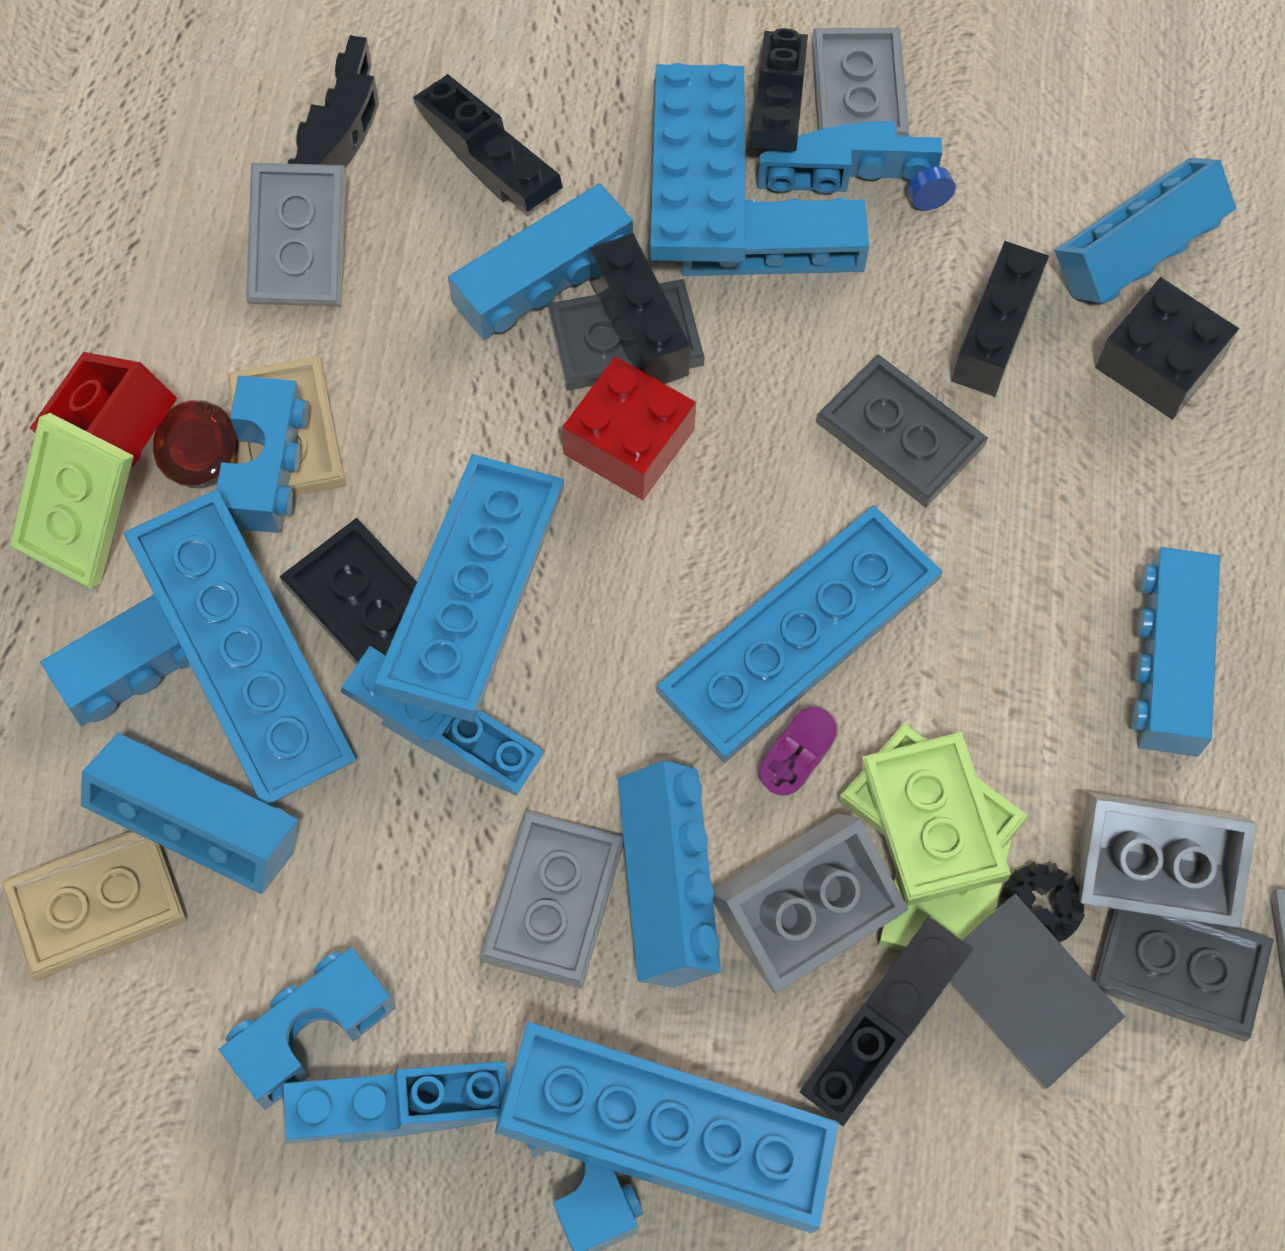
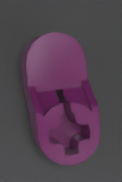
(784, 770)

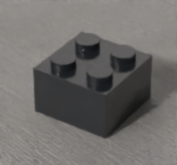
(1166, 348)

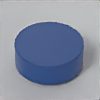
(931, 188)

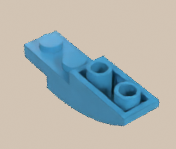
(844, 151)
(477, 748)
(394, 1104)

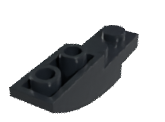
(779, 90)
(340, 127)
(483, 145)
(886, 1020)

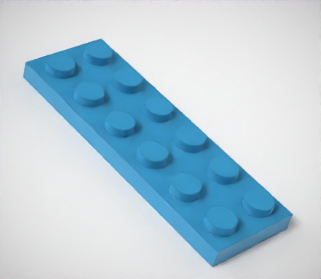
(699, 164)
(470, 589)
(798, 633)
(239, 647)
(668, 1127)

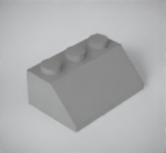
(1165, 859)
(809, 900)

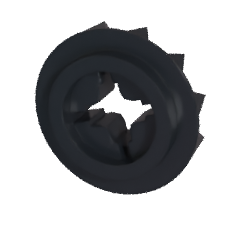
(1047, 879)

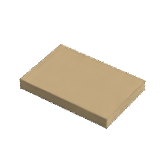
(320, 456)
(92, 903)

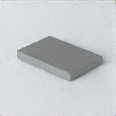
(859, 77)
(296, 234)
(552, 900)

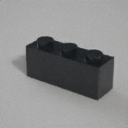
(639, 309)
(999, 318)

